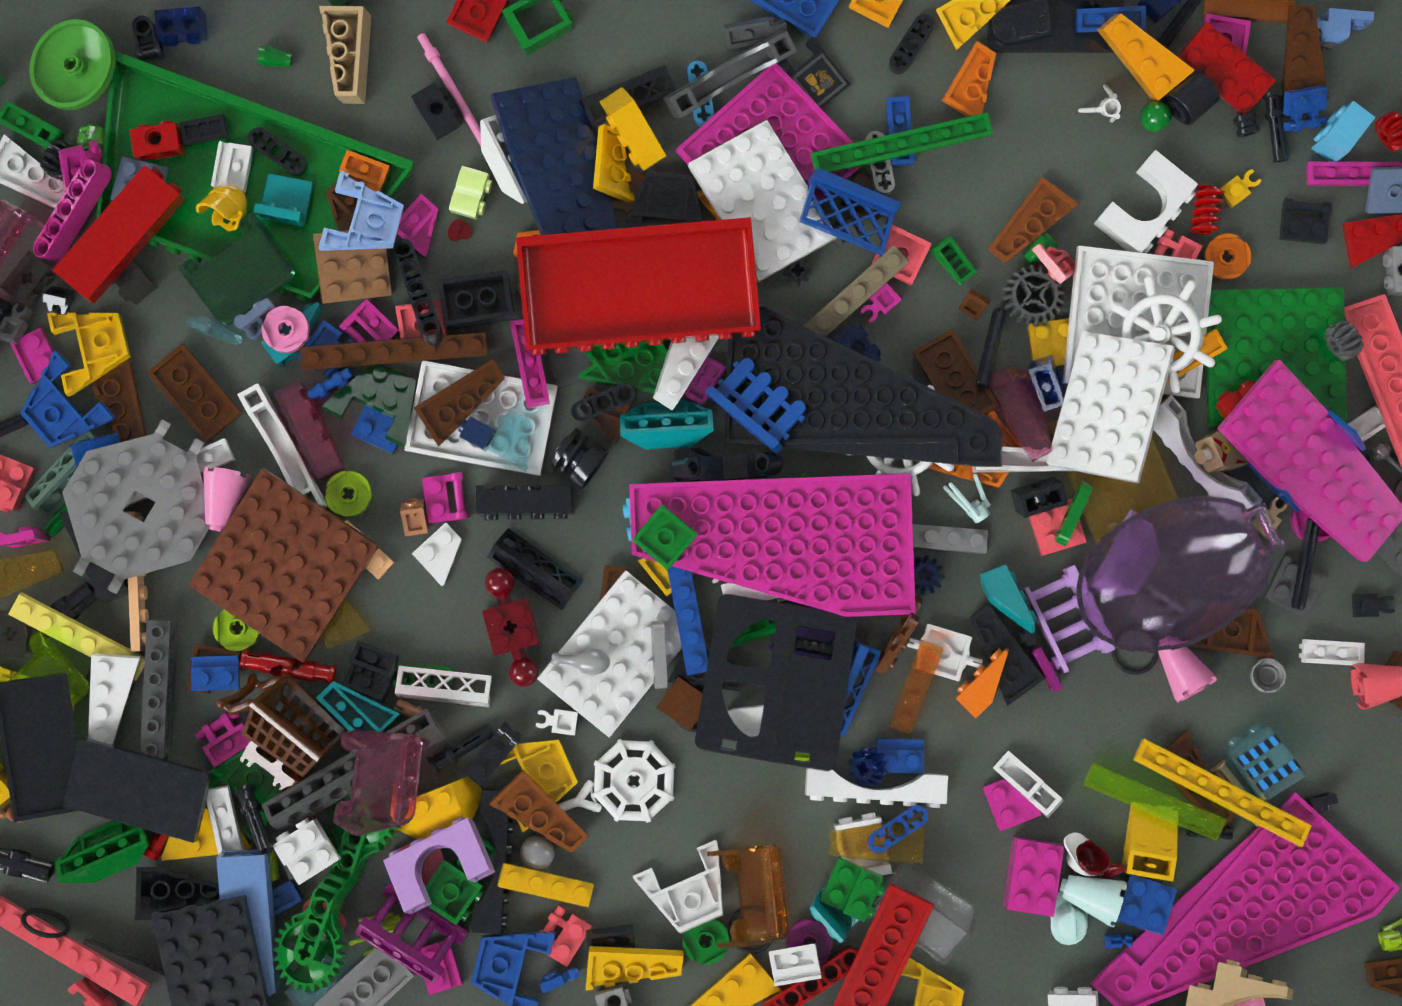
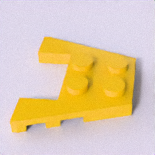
(100, 342)
(547, 766)
(932, 988)

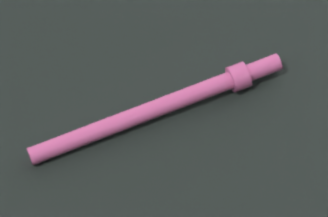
(433, 56)

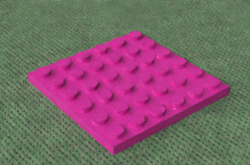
(790, 112)

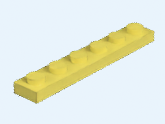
(67, 629)

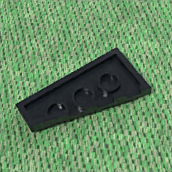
(1019, 671)

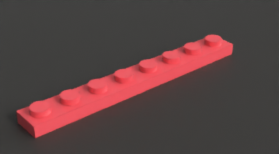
(74, 954)

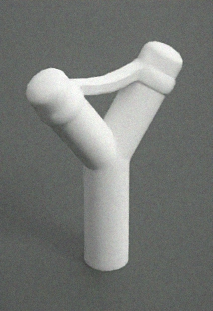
(579, 800)

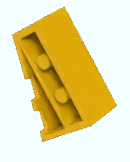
(632, 129)

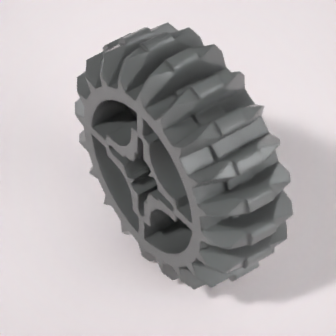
(1039, 302)

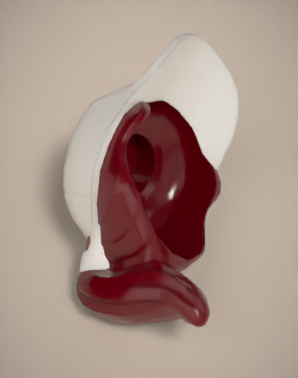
(1089, 858)

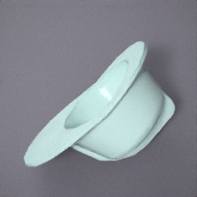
(1069, 922)

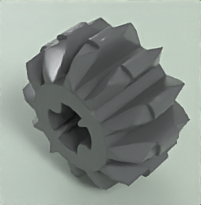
(1343, 340)

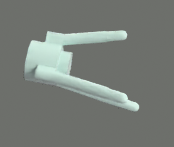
(976, 509)

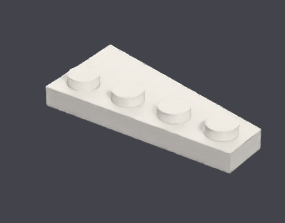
(109, 691)

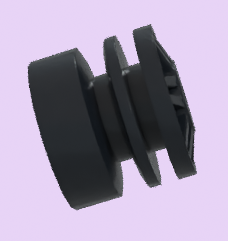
(578, 458)

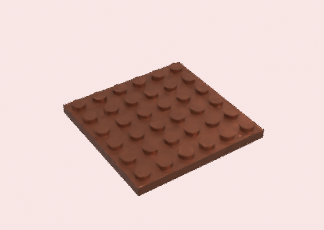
(283, 565)

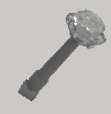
(1382, 452)

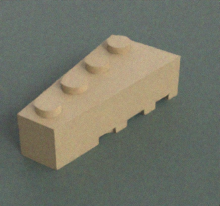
(348, 49)

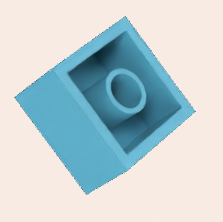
(1342, 131)

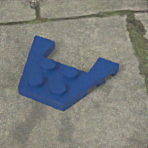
(53, 412)
(501, 963)

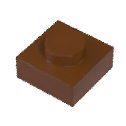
(974, 304)

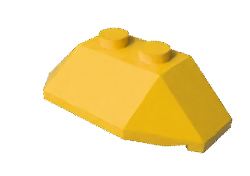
(443, 806)

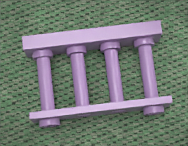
(1068, 580)

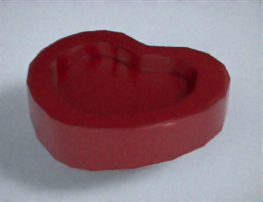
(459, 230)

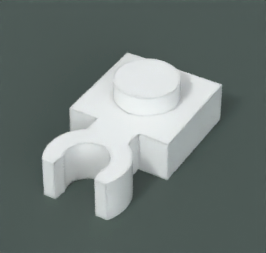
(562, 721)

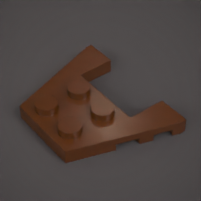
(898, 639)

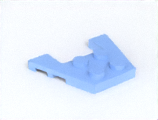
(373, 222)

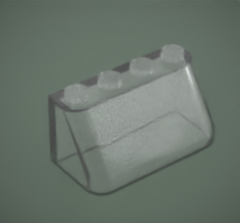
(950, 919)

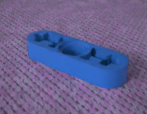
(907, 814)

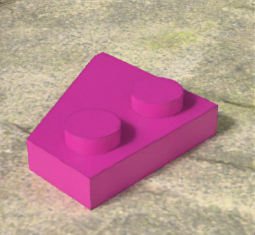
(1008, 805)

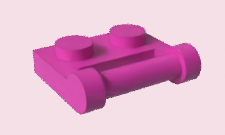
(371, 320)
(437, 498)
(24, 537)

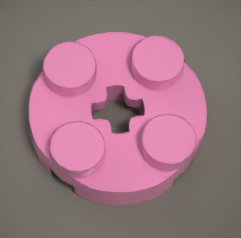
(273, 324)

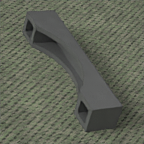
(741, 66)

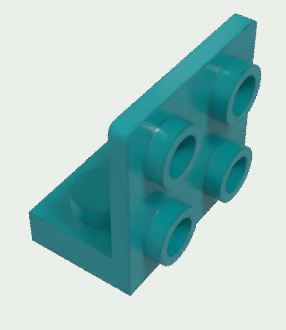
(285, 200)
(833, 919)

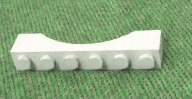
(270, 425)
(1174, 430)
(1016, 460)
(924, 788)

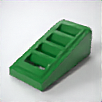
(959, 255)

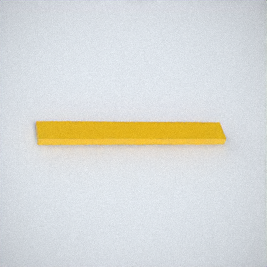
(1222, 792)

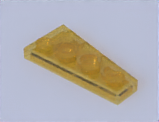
(853, 844)

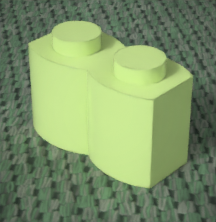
(470, 192)

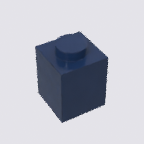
(476, 433)

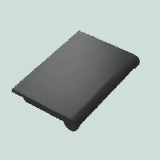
(567, 366)

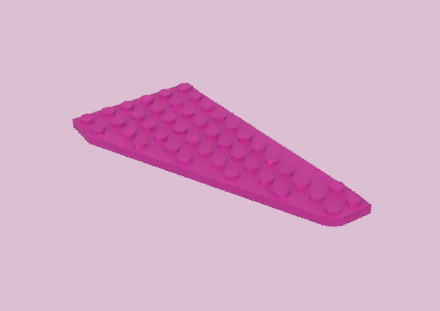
(1251, 908)

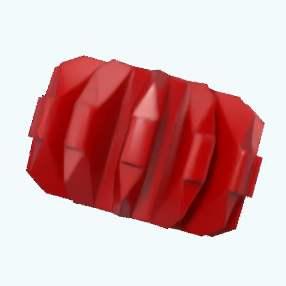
(1390, 130)

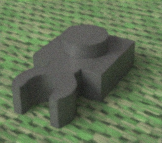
(13, 327)

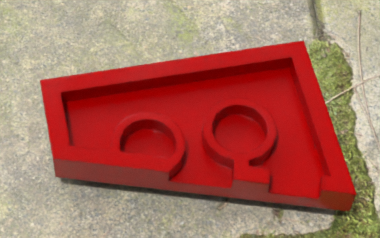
(1371, 237)

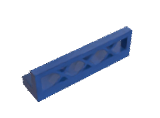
(859, 654)

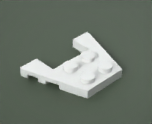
(691, 900)

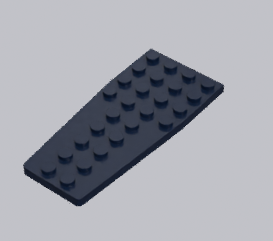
(554, 156)

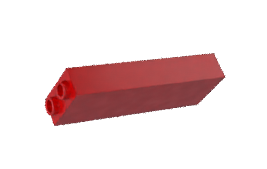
(119, 233)

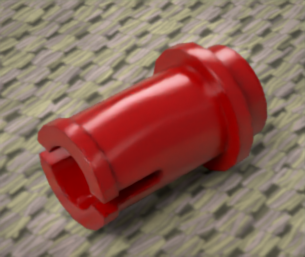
(156, 846)

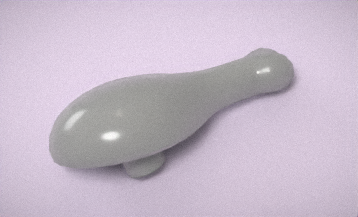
(588, 661)

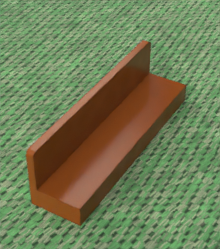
(1251, 10)

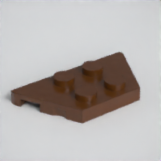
(1241, 636)

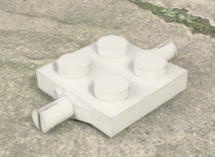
(955, 652)

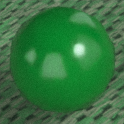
(1155, 116)

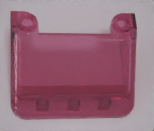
(382, 781)

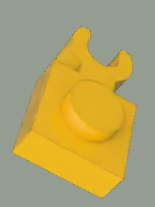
(1237, 189)

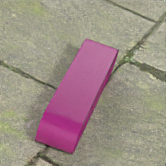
(72, 210)

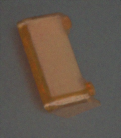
(760, 894)

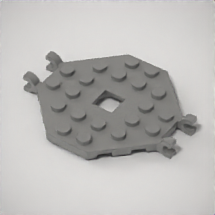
(103, 488)

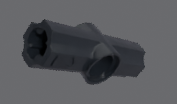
(75, 602)
(21, 864)

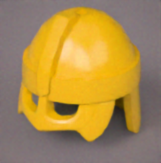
(228, 203)

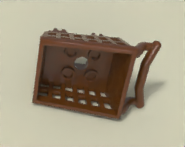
(267, 724)

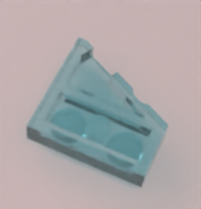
(512, 440)

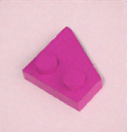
(418, 224)

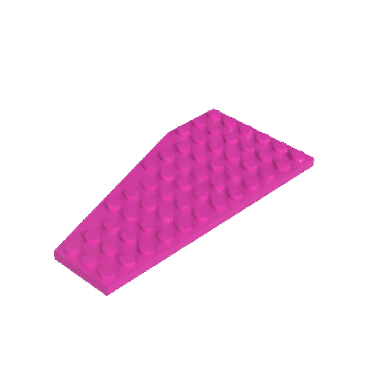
(804, 539)

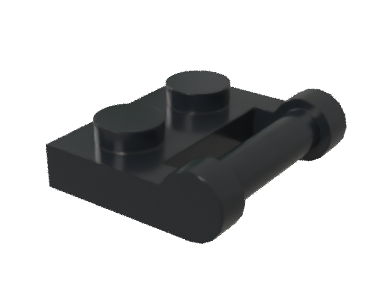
(1305, 229)

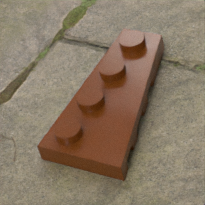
(1036, 215)

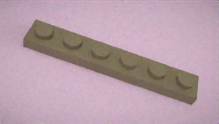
(858, 292)

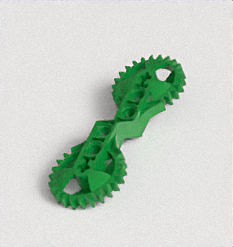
(332, 890)

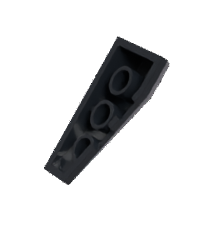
(164, 890)

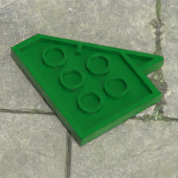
(621, 365)

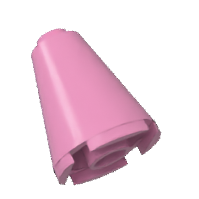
(222, 495)
(1185, 672)

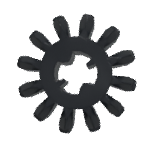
(51, 160)

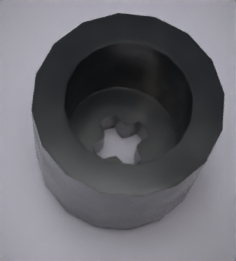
(1192, 98)

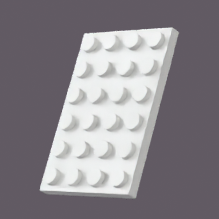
(760, 181)
(1111, 406)
(492, 411)
(623, 631)

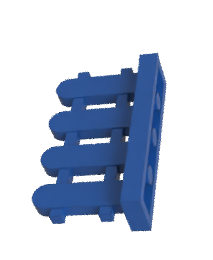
(762, 415)

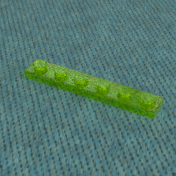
(1154, 802)

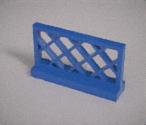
(850, 193)

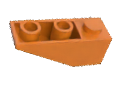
(981, 690)

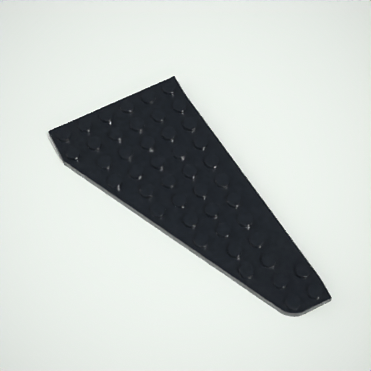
(857, 402)

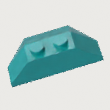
(658, 427)

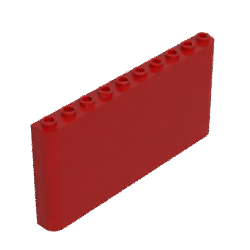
(638, 285)

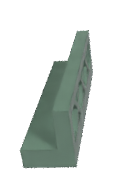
(51, 494)

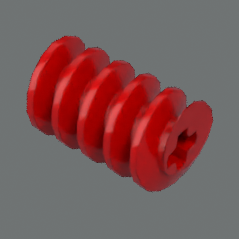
(1206, 209)

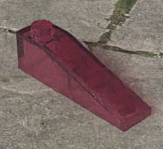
(1022, 410)

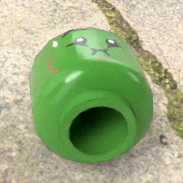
(89, 133)

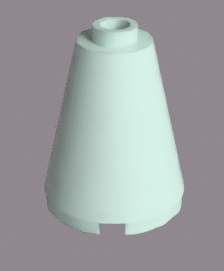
(1095, 896)

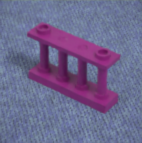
(400, 951)

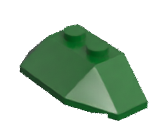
(101, 853)

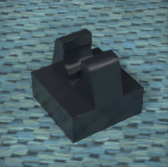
(58, 296)

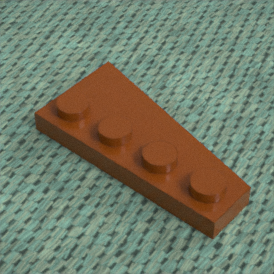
(532, 806)

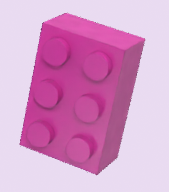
(1033, 876)

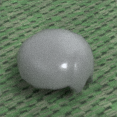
(1267, 675)
(537, 853)

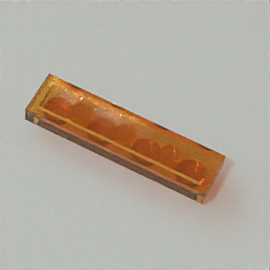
(915, 686)

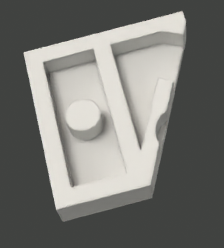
(439, 552)

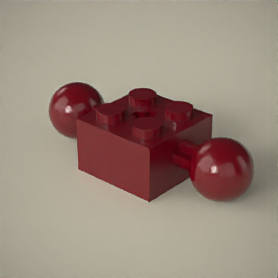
(523, 670)

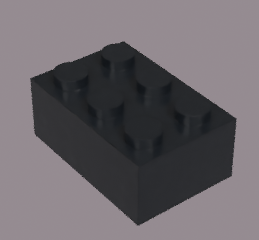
(476, 300)

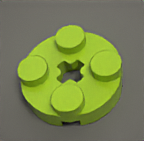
(335, 493)
(227, 637)

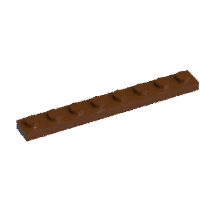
(392, 351)

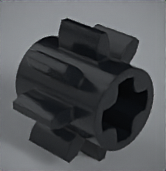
(792, 276)

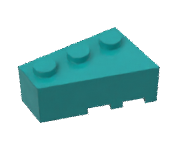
(356, 710)

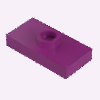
(707, 375)
(1046, 668)

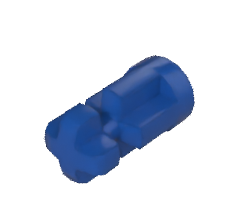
(1116, 941)

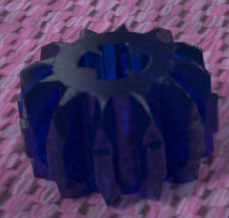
(932, 578)
(868, 766)

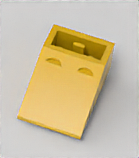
(1150, 846)

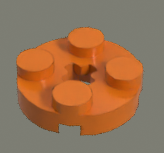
(1235, 247)

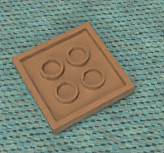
(351, 273)

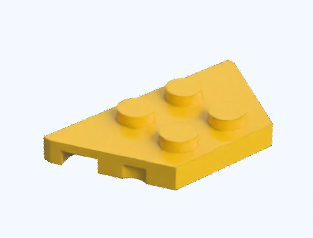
(204, 846)

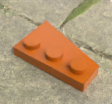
(971, 82)

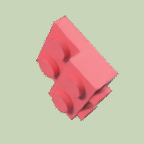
(14, 483)

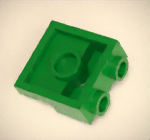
(852, 889)
(453, 892)

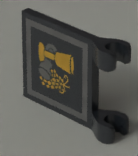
(818, 76)

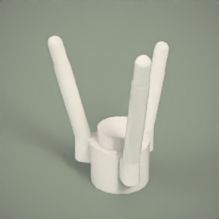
(1108, 107)

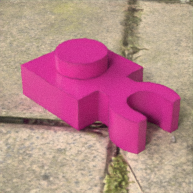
(883, 300)

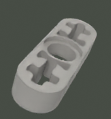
(888, 178)
(659, 654)

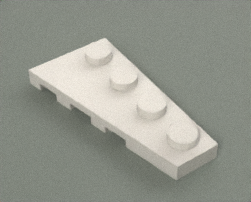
(26, 176)

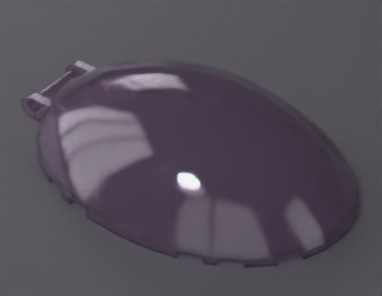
(1175, 573)

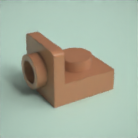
(413, 517)

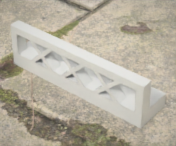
(443, 695)

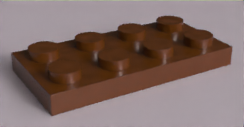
(954, 372)
(194, 393)

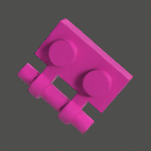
(73, 157)
(228, 744)

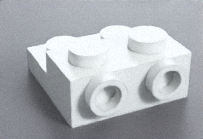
(306, 850)

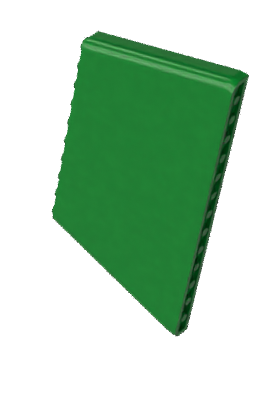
(151, 94)

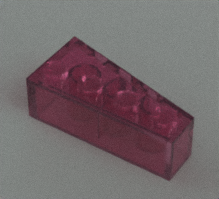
(310, 431)

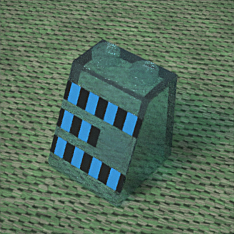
(1263, 762)

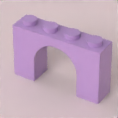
(406, 865)

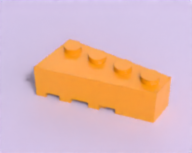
(1145, 58)

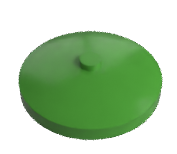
(72, 64)

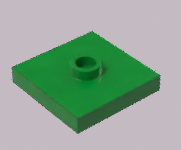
(664, 537)

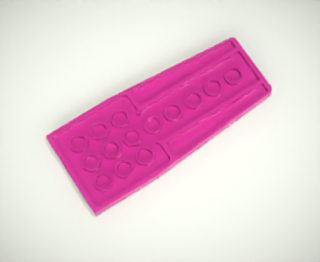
(1310, 457)

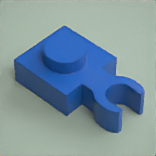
(553, 979)

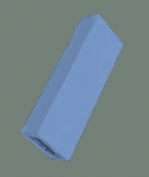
(250, 875)

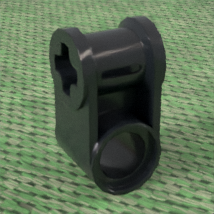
(146, 43)

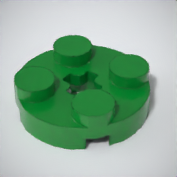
(703, 953)

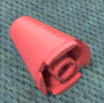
(1376, 683)

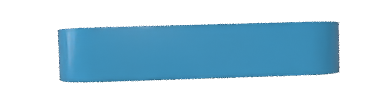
(708, 108)

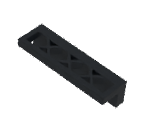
(628, 85)
(531, 571)

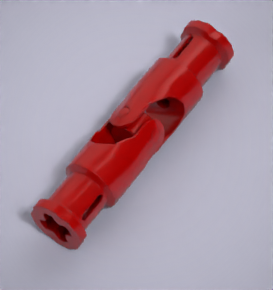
(280, 665)

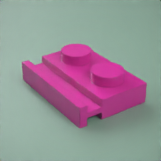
(33, 354)
(451, 974)

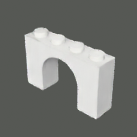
(1173, 188)

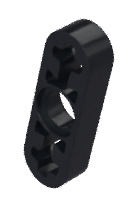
(910, 35)
(295, 156)

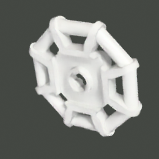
(632, 794)

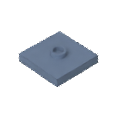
(1384, 190)

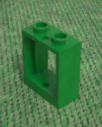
(548, 36)

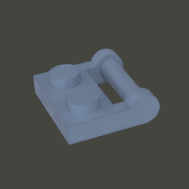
(258, 313)

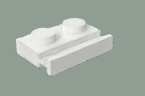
(232, 165)
(795, 964)

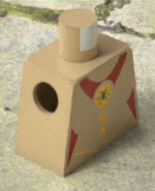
(1218, 453)

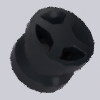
(1246, 125)

